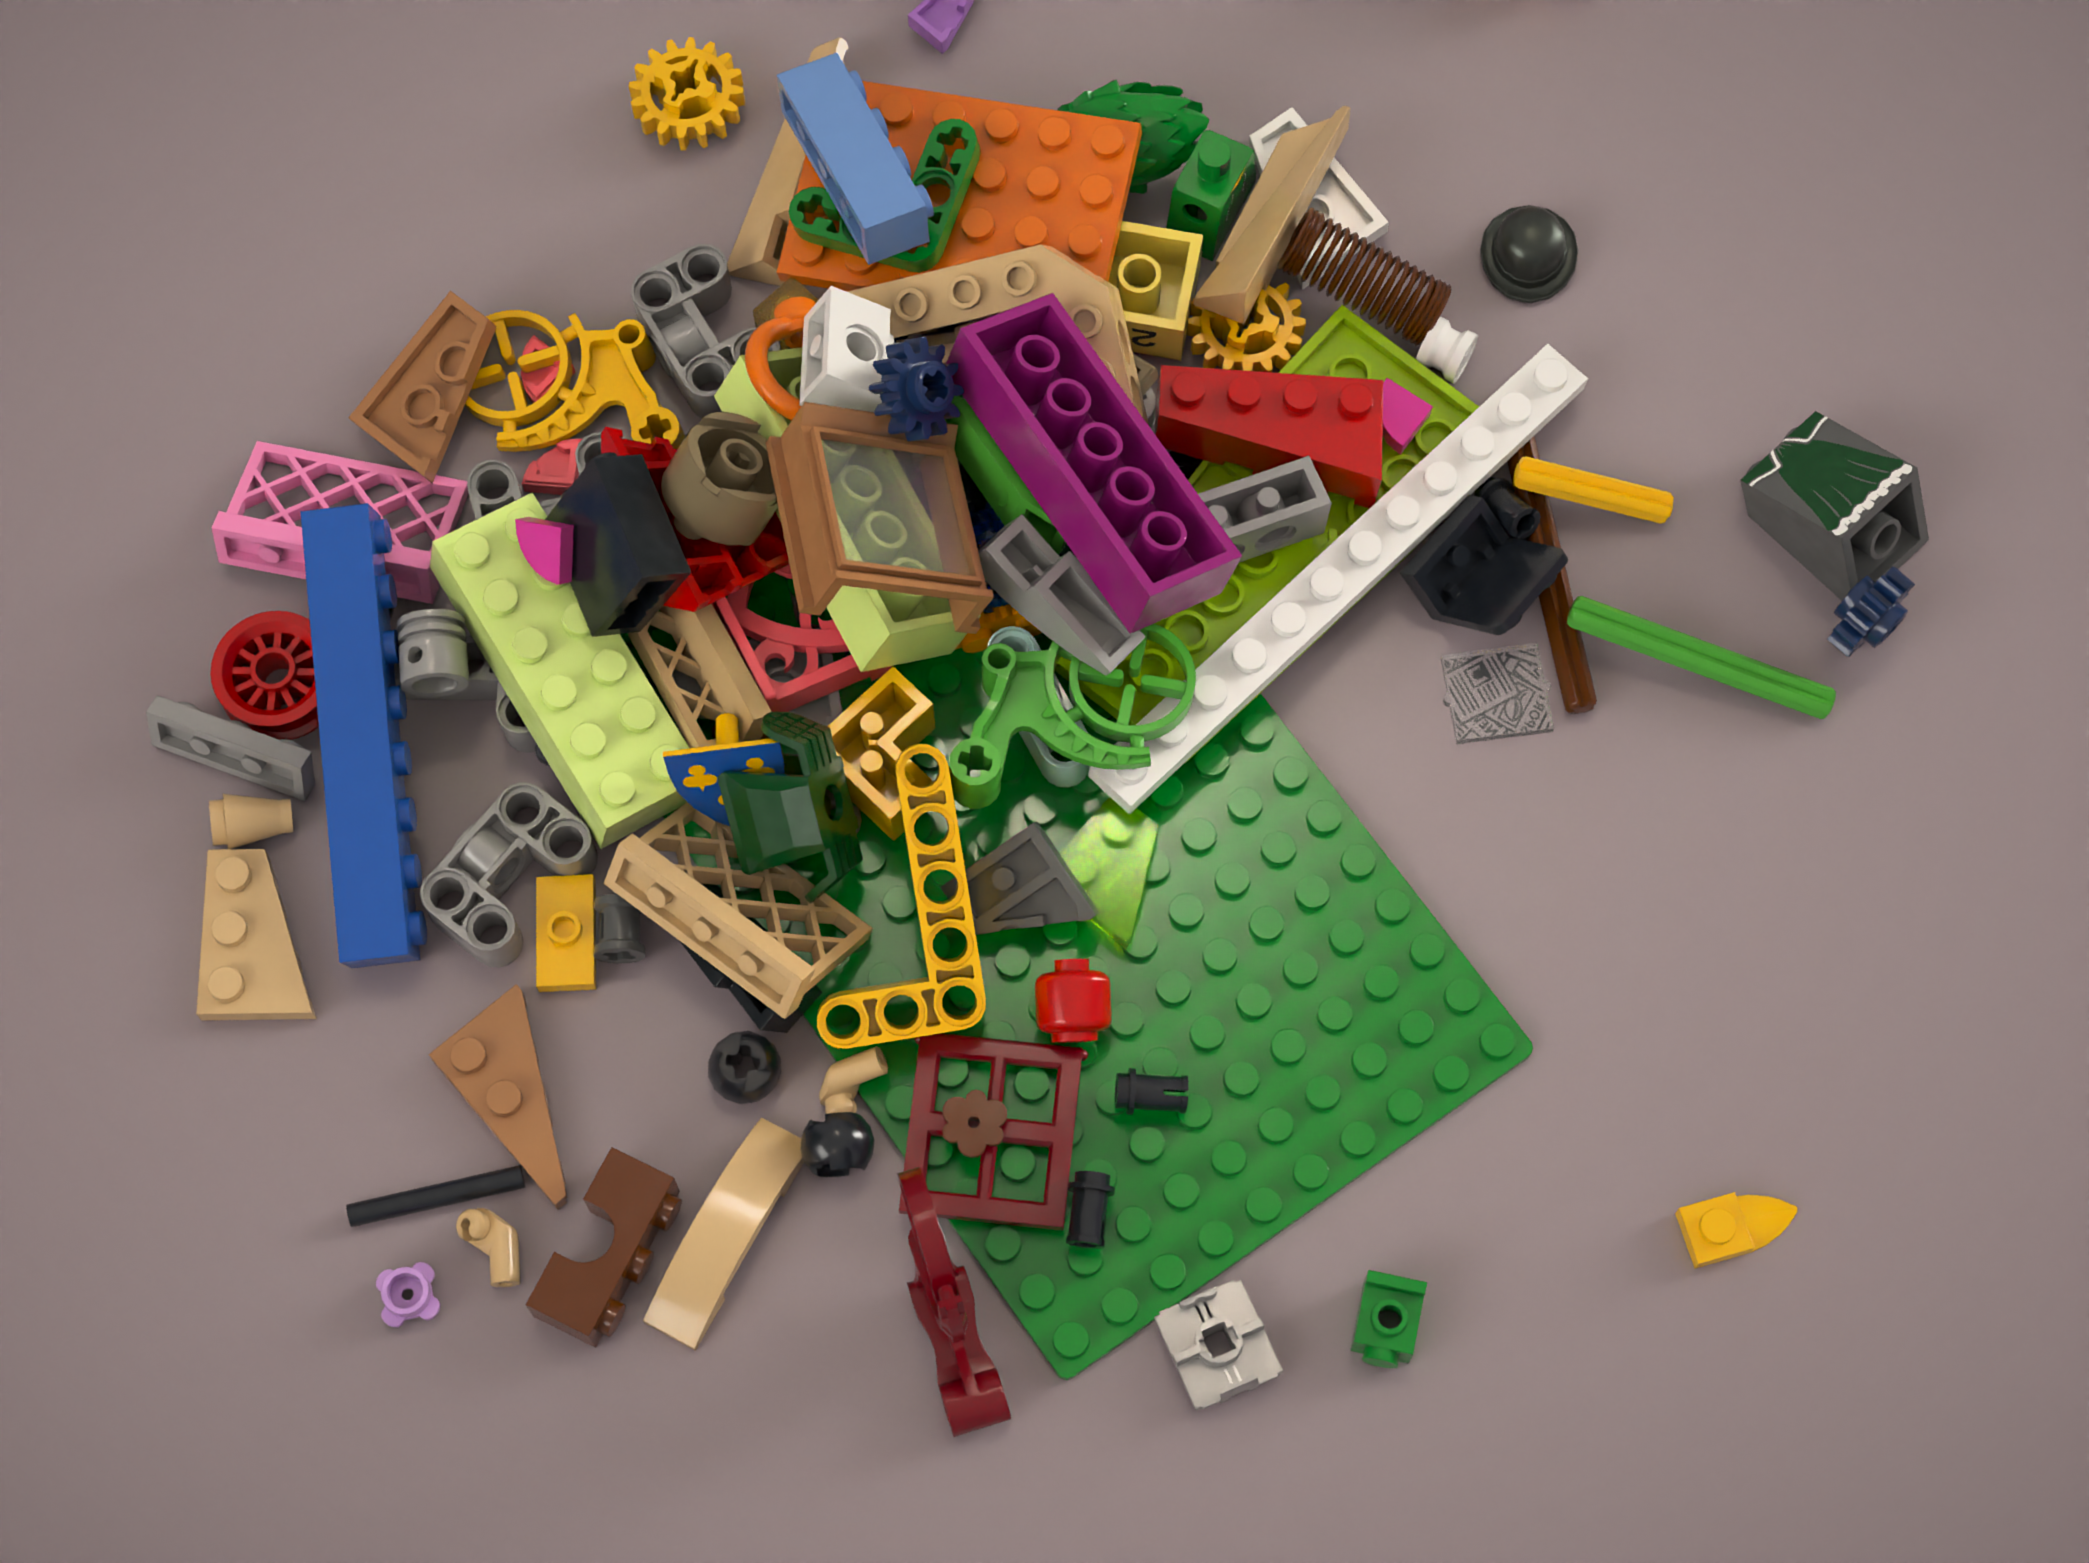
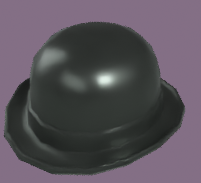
(1529, 253)

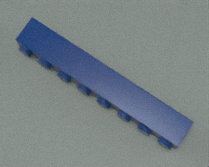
(361, 736)

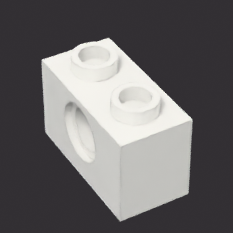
(838, 350)

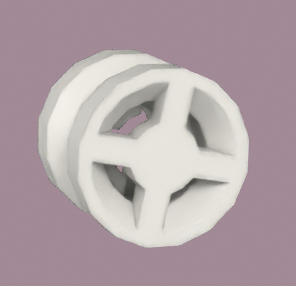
(1447, 349)

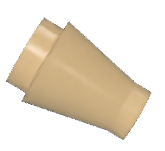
(247, 819)

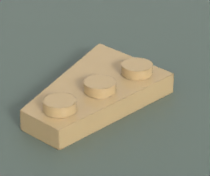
(246, 944)

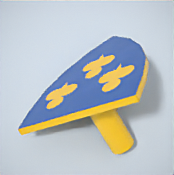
(697, 769)

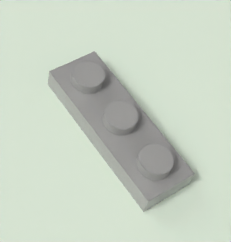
(231, 747)

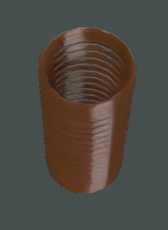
(1426, 311)

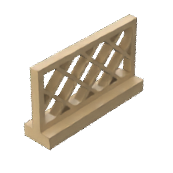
(719, 926)

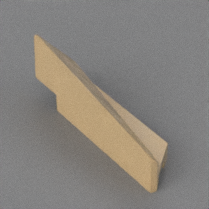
(1271, 216)
(767, 219)

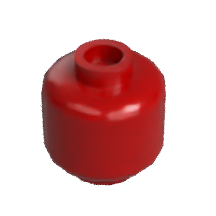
(1073, 1002)

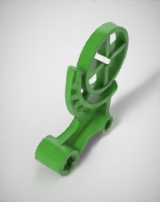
(1026, 700)

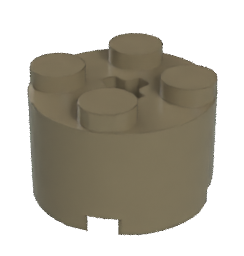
(721, 481)

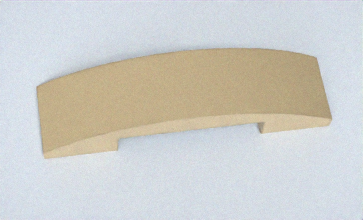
(724, 1233)

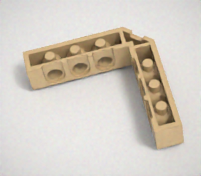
(1008, 280)

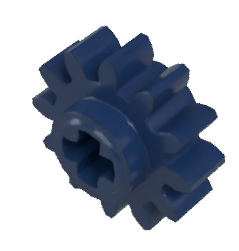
(916, 389)
(1870, 611)

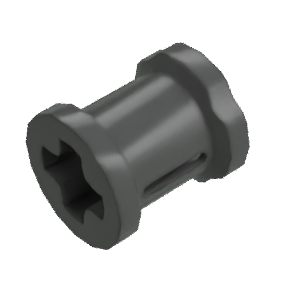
(618, 931)

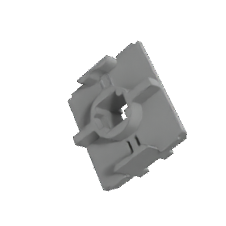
(1242, 1368)

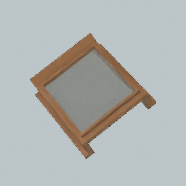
(874, 512)

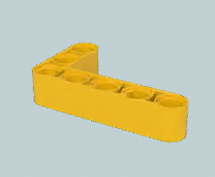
(933, 917)

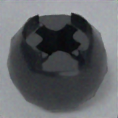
(757, 1082)
(837, 1144)

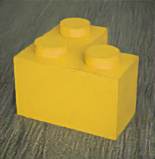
(871, 739)

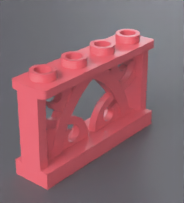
(781, 642)

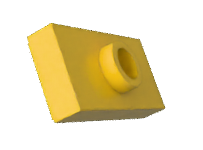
(565, 933)

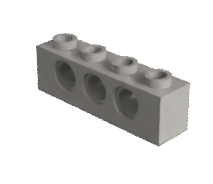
(1271, 508)

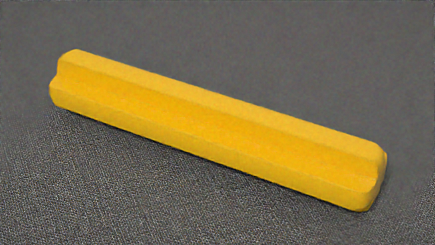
(1593, 490)

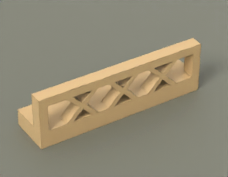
(713, 662)

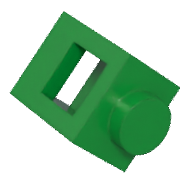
(1395, 1294)

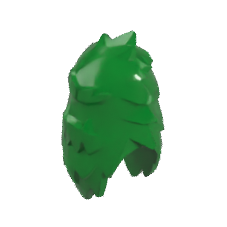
(1166, 119)

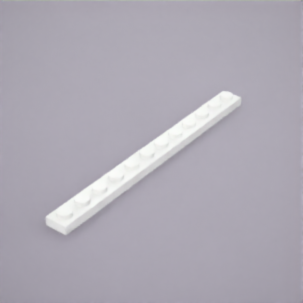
(1350, 568)

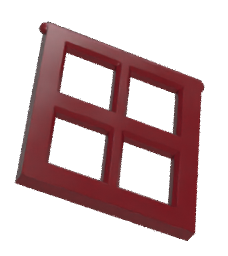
(1056, 1135)

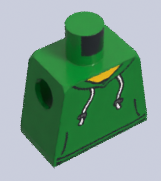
(1216, 181)

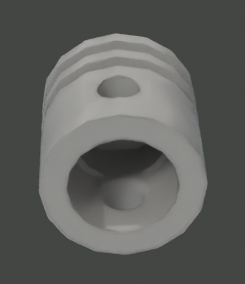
(432, 653)

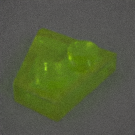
(1112, 865)

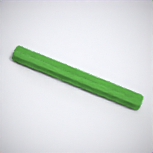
(1701, 657)

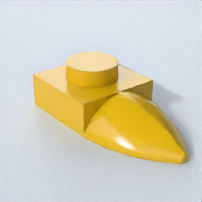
(1732, 1226)

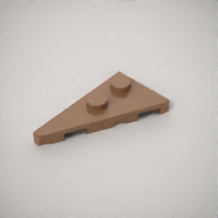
(499, 1076)

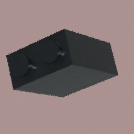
(622, 544)

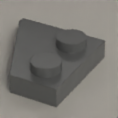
(1023, 886)

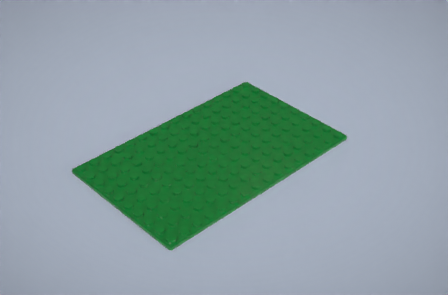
(1261, 964)

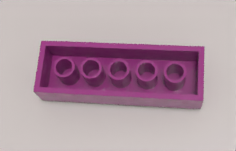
(1092, 462)

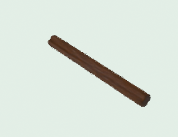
(1556, 601)

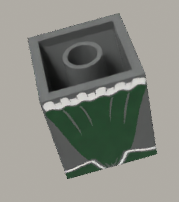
(1837, 503)

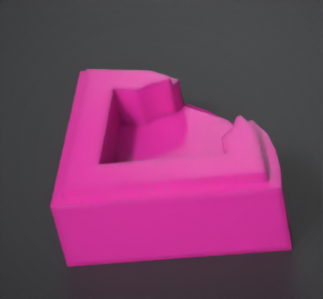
(1402, 415)
(547, 547)

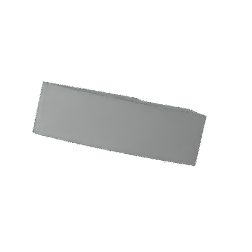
(1056, 596)

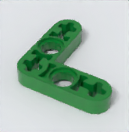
(928, 172)

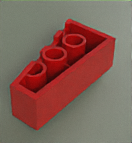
(1274, 420)

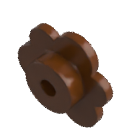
(975, 1107)

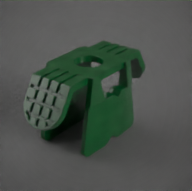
(789, 814)

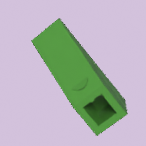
(996, 475)

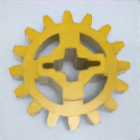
(688, 96)
(1261, 344)

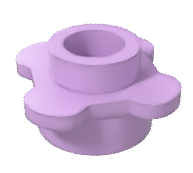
(394, 1283)

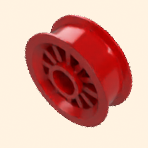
(237, 650)

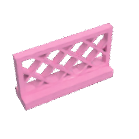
(277, 543)

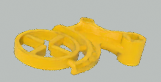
(607, 377)

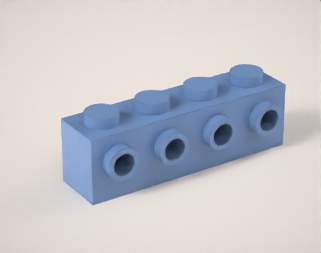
(854, 157)

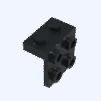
(1478, 573)

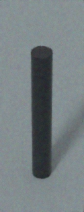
(435, 1196)

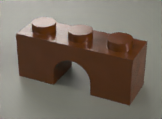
(588, 1295)

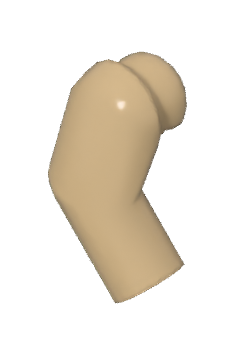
(846, 1075)
(494, 1238)

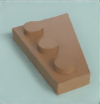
(427, 386)

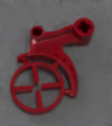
(946, 1311)

